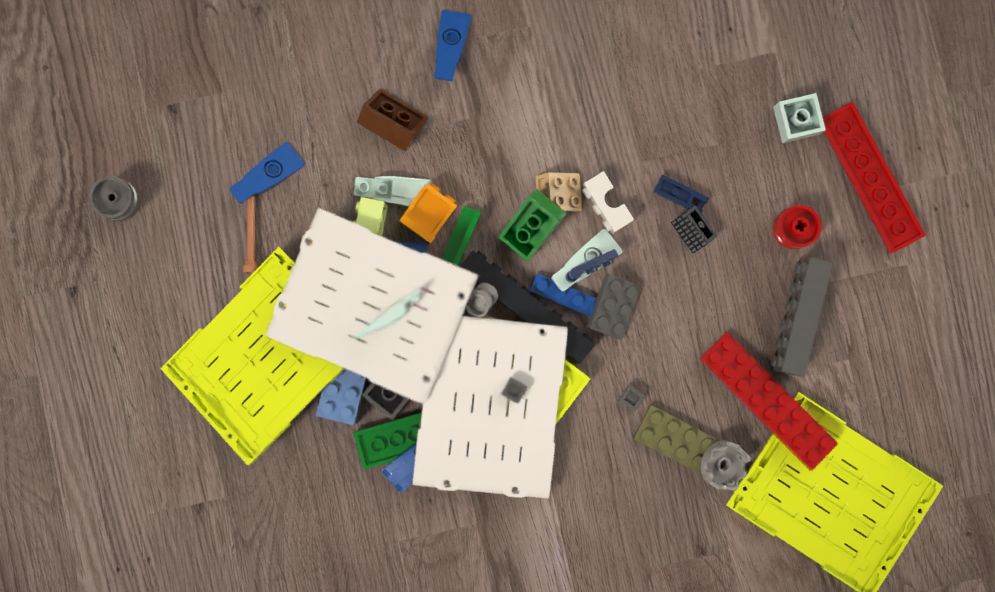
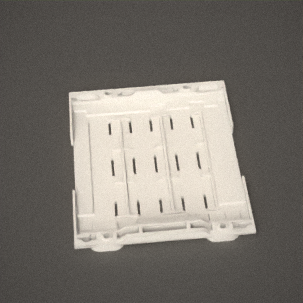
(332, 337)
(484, 380)

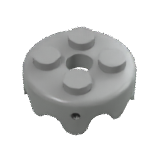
(734, 466)

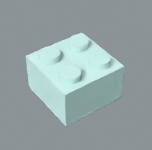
(799, 118)

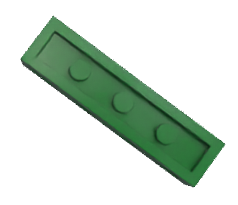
(461, 236)

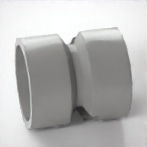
(481, 299)

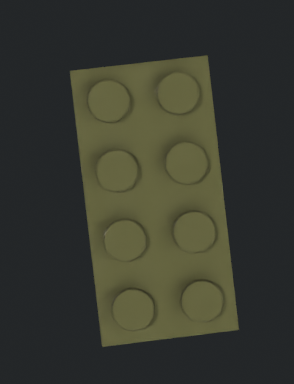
(673, 438)

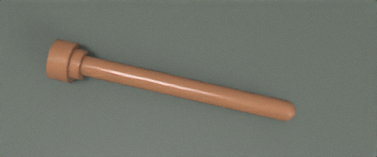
(250, 265)

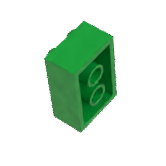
(532, 225)

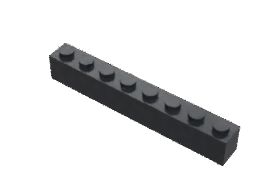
(524, 305)

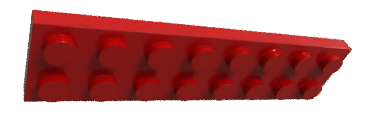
(871, 178)
(769, 401)

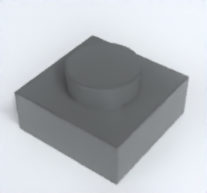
(514, 390)
(631, 398)

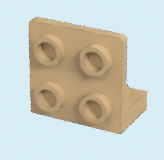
(562, 189)

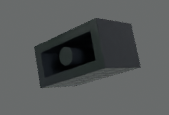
(694, 229)

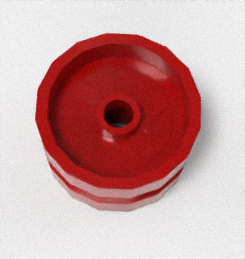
(808, 227)

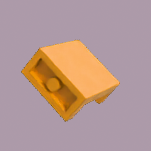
(428, 212)

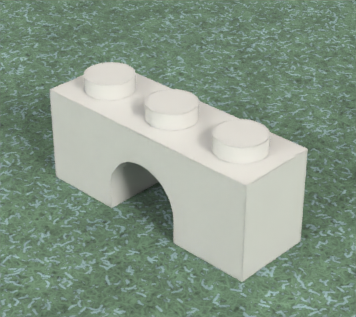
(613, 217)

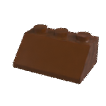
(392, 119)

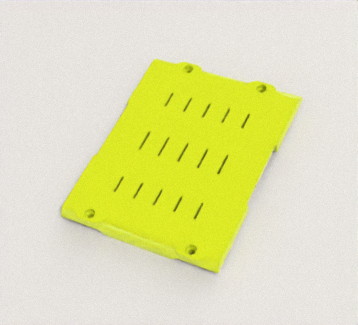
(220, 338)
(825, 545)

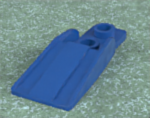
(450, 43)
(268, 173)
(401, 469)

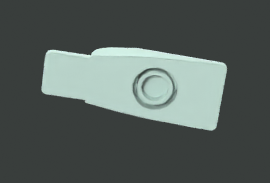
(390, 189)
(595, 247)
(391, 316)

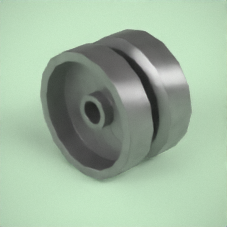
(114, 198)

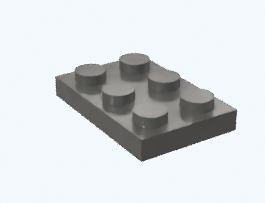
(613, 306)

